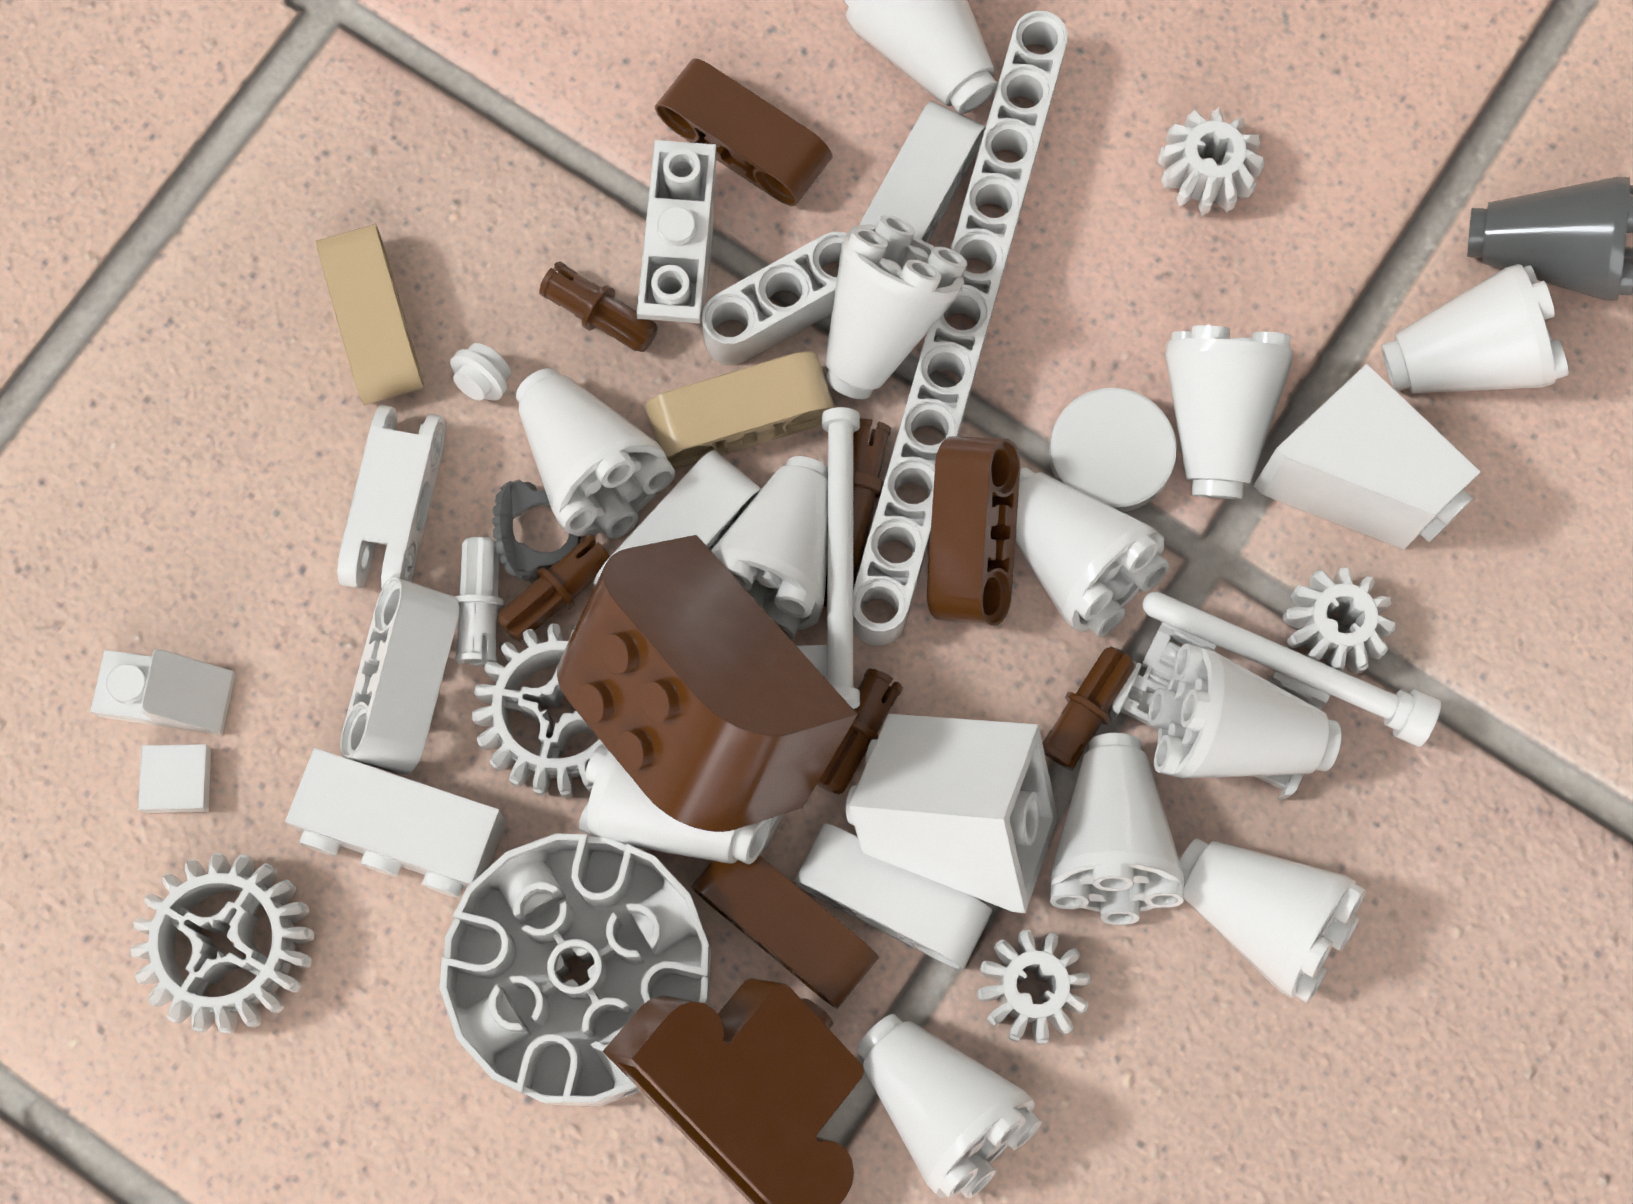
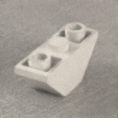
(678, 232)

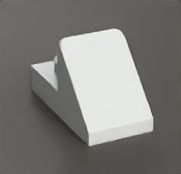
(163, 691)

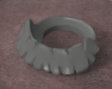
(518, 558)

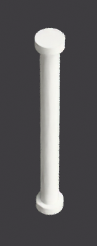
(840, 425)

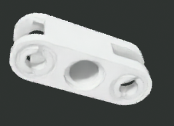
(391, 498)

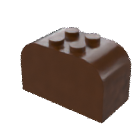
(699, 689)

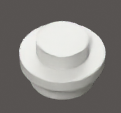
(480, 372)

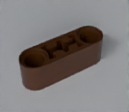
(747, 131)
(973, 530)
(788, 926)

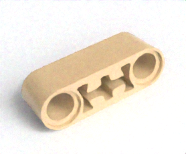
(369, 314)
(740, 408)

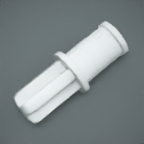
(478, 602)

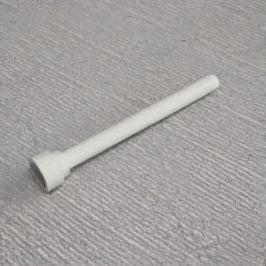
(1408, 714)

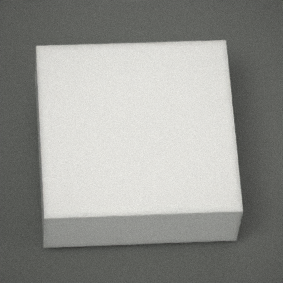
(174, 778)

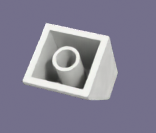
(1371, 466)
(958, 804)

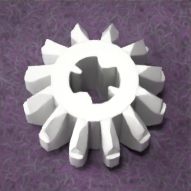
(1216, 143)
(1355, 609)
(1046, 968)

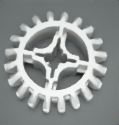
(529, 701)
(175, 915)

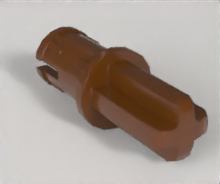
(597, 307)
(554, 588)
(875, 703)
(1088, 708)

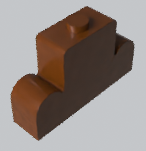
(748, 1087)

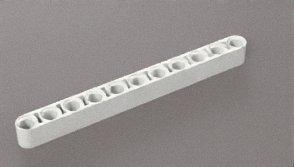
(953, 349)

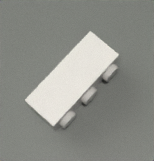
(394, 822)

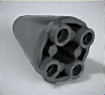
(1565, 234)

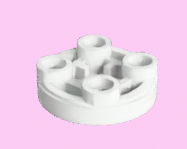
(1113, 448)

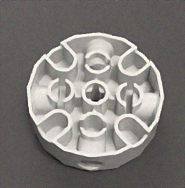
(513, 951)

